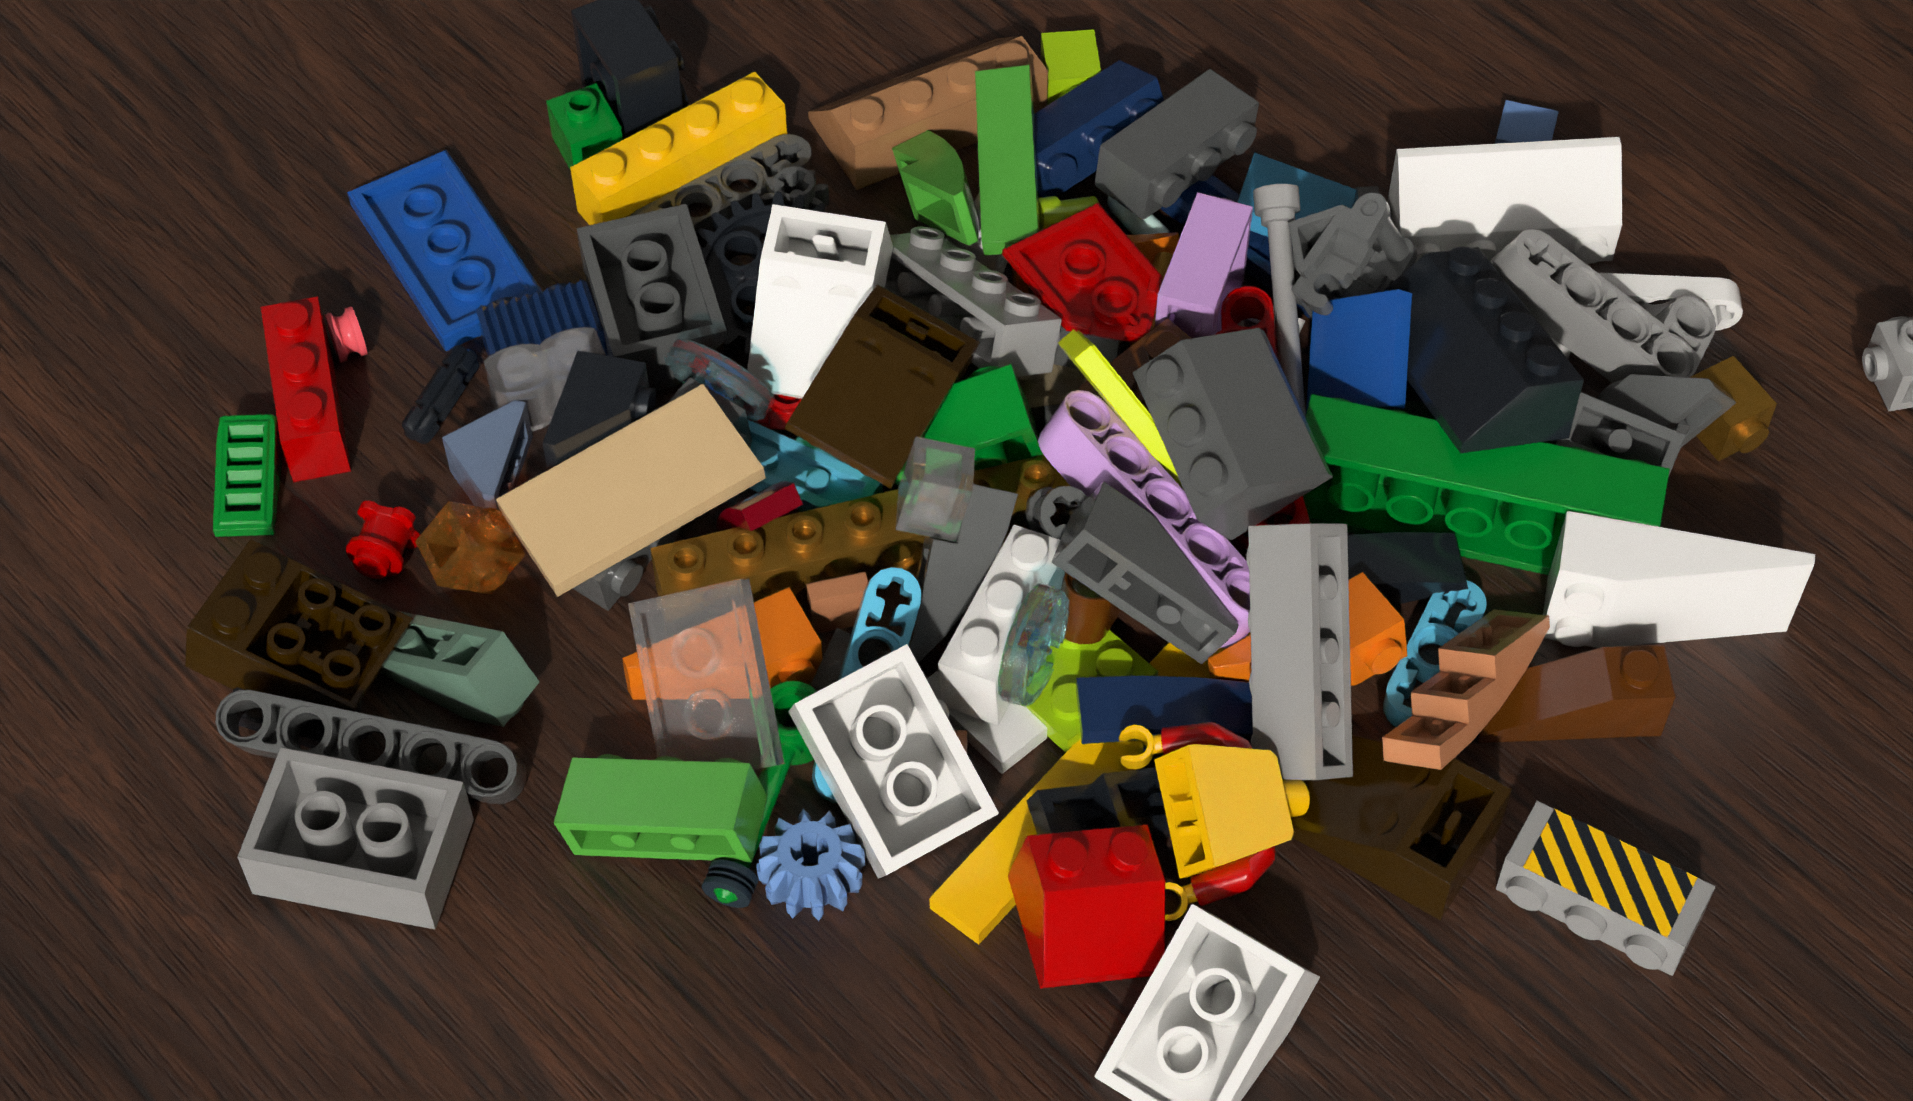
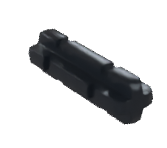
(440, 394)

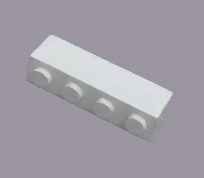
(1498, 190)

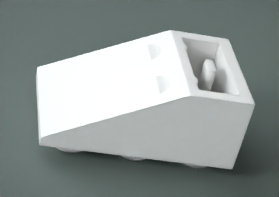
(808, 289)

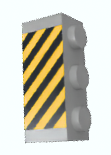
(1604, 888)

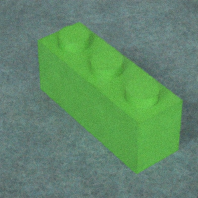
(661, 808)

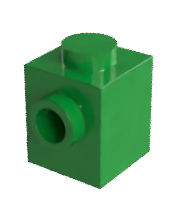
(582, 124)

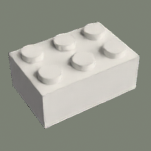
(892, 761)

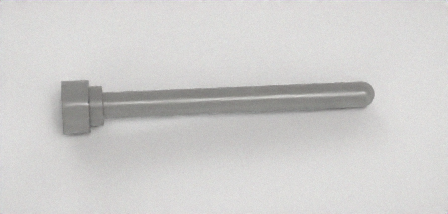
(1277, 207)

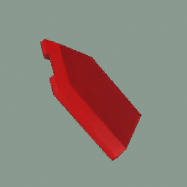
(1090, 275)

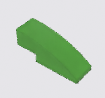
(937, 186)

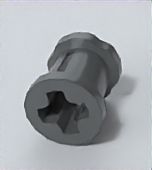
(1041, 507)

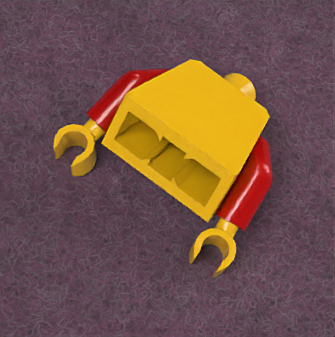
(1220, 807)

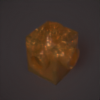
(470, 548)

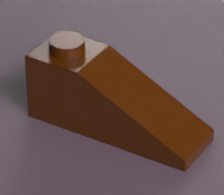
(1588, 697)

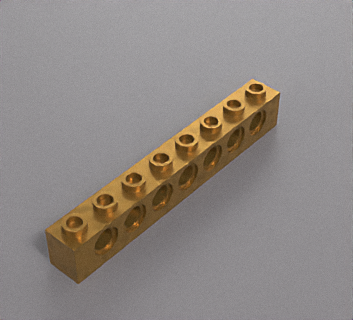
(827, 540)

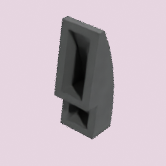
(955, 570)

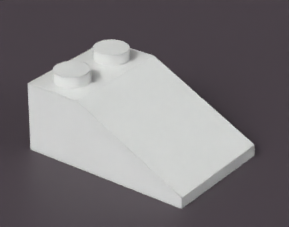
(1207, 1016)

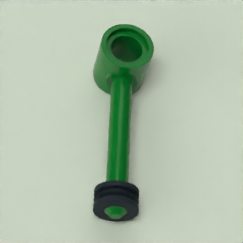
(732, 881)

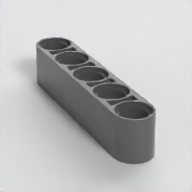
(347, 729)

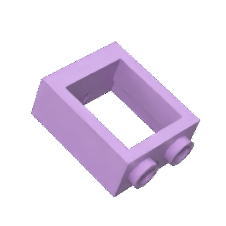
(1205, 265)

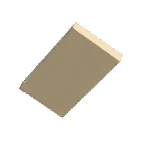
(630, 489)

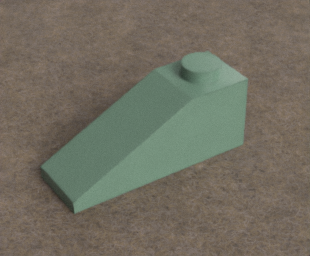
(462, 669)

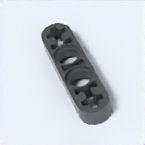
(753, 165)

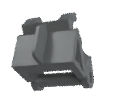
(1337, 257)

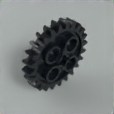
(735, 284)

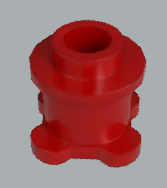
(382, 540)

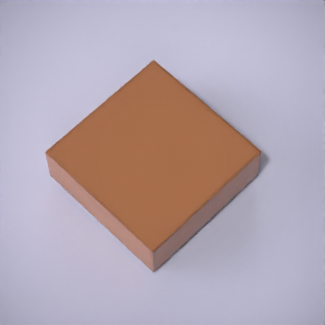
(835, 601)

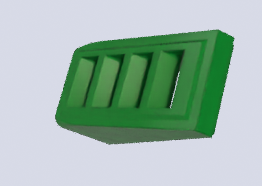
(247, 440)

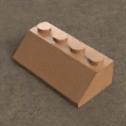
(932, 98)

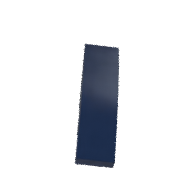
(1157, 702)

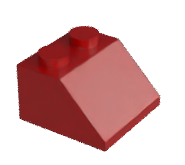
(1091, 904)

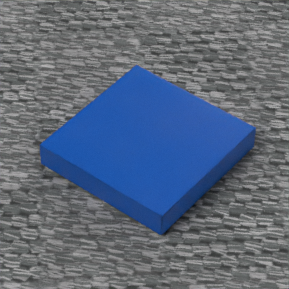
(1362, 350)

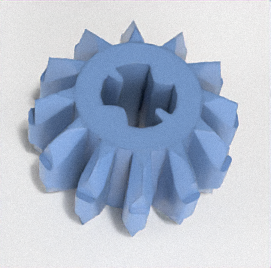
(810, 886)

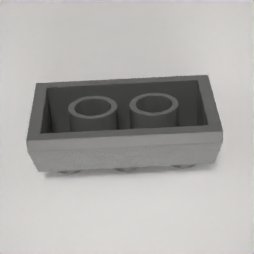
(650, 287)
(1231, 428)

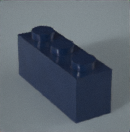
(1083, 119)

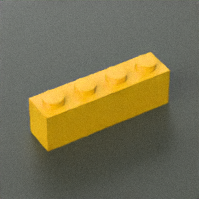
(677, 150)

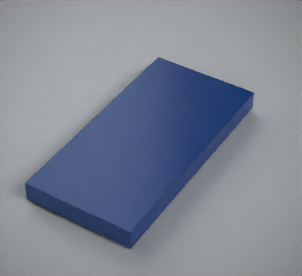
(441, 245)

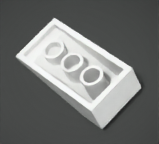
(1661, 585)

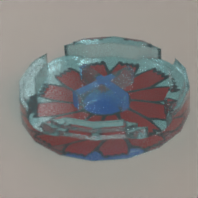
(720, 375)
(1036, 627)

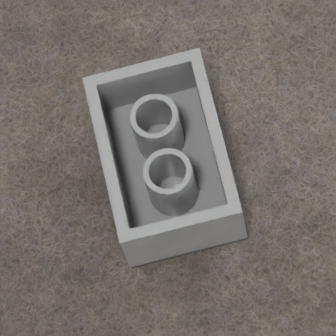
(356, 838)

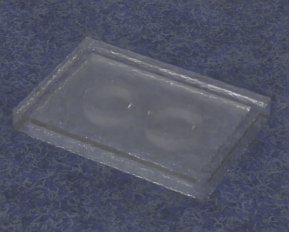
(706, 675)

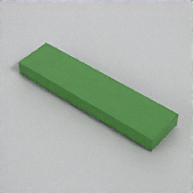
(1006, 157)

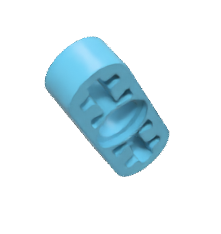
(1429, 630)

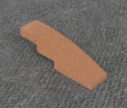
(1472, 685)

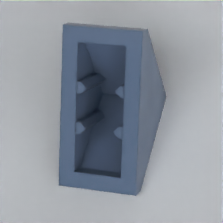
(490, 453)

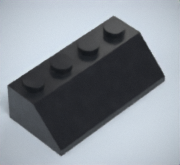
(1483, 356)

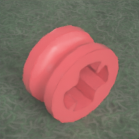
(345, 334)

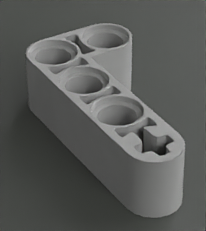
(1598, 318)

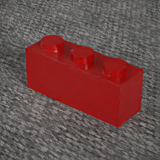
(305, 389)

